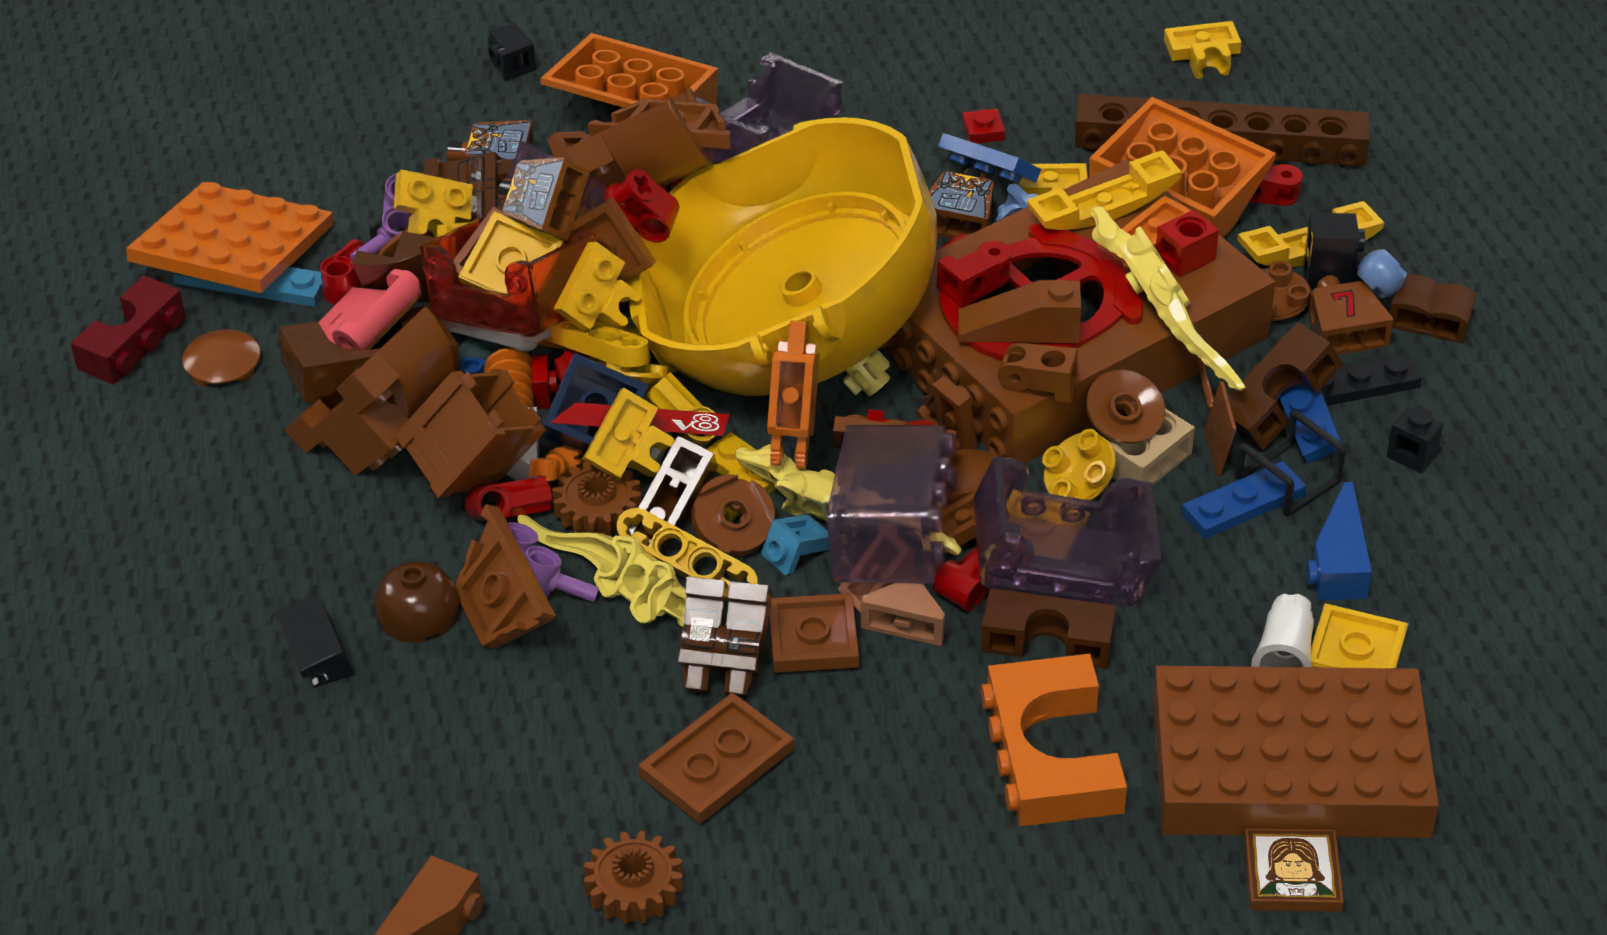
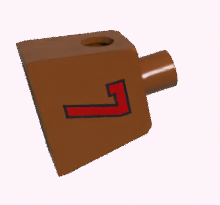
(1349, 316)

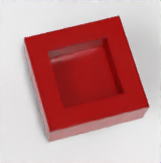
(983, 126)
(543, 381)

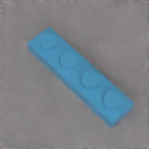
(292, 286)

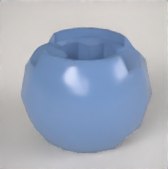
(1381, 273)

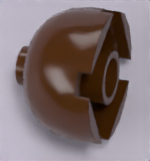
(416, 602)

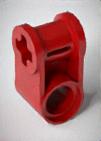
(646, 205)
(339, 273)

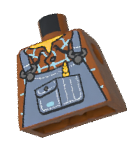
(497, 137)
(545, 194)
(962, 202)

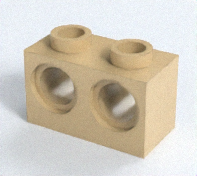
(1156, 456)

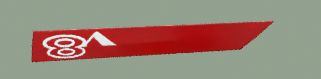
(664, 419)

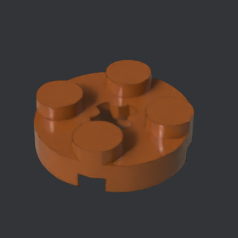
(740, 495)

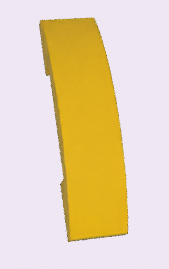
(1145, 182)
(1269, 247)

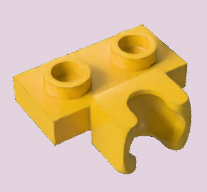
(1204, 45)
(431, 201)
(594, 290)
(627, 438)

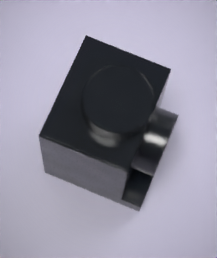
(511, 51)
(1417, 429)

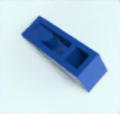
(1340, 554)

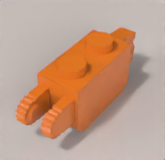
(793, 393)

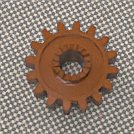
(594, 500)
(633, 878)

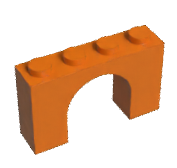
(1041, 785)

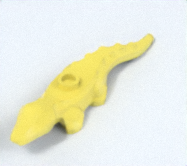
(1152, 275)
(805, 489)
(623, 571)

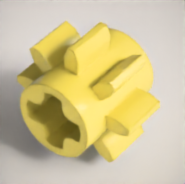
(868, 374)

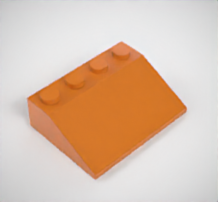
(629, 73)
(1215, 165)

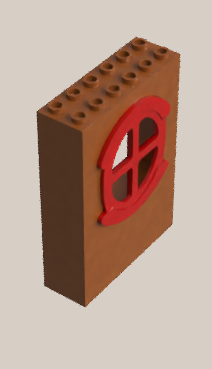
(1227, 309)

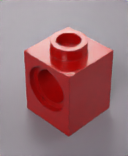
(1187, 242)

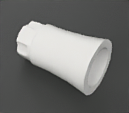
(1286, 634)

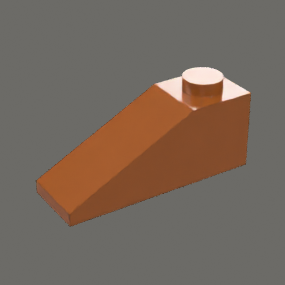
(1029, 314)
(436, 902)

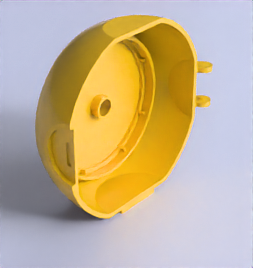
(796, 229)

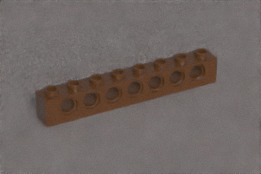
(1288, 131)

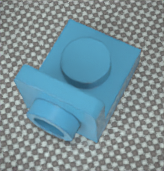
(791, 538)

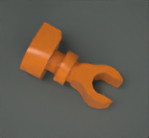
(556, 463)

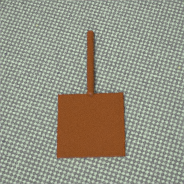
(1220, 425)

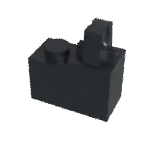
(1333, 248)

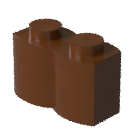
(1433, 308)

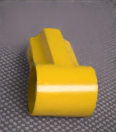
(674, 396)

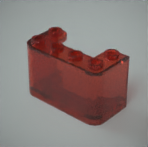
(530, 286)

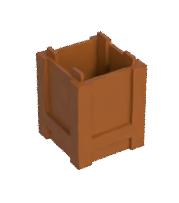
(470, 431)

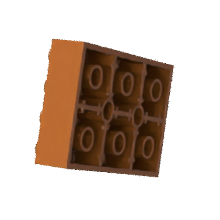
(1293, 751)

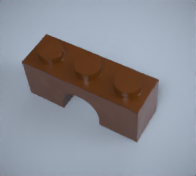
(1296, 360)
(1017, 617)

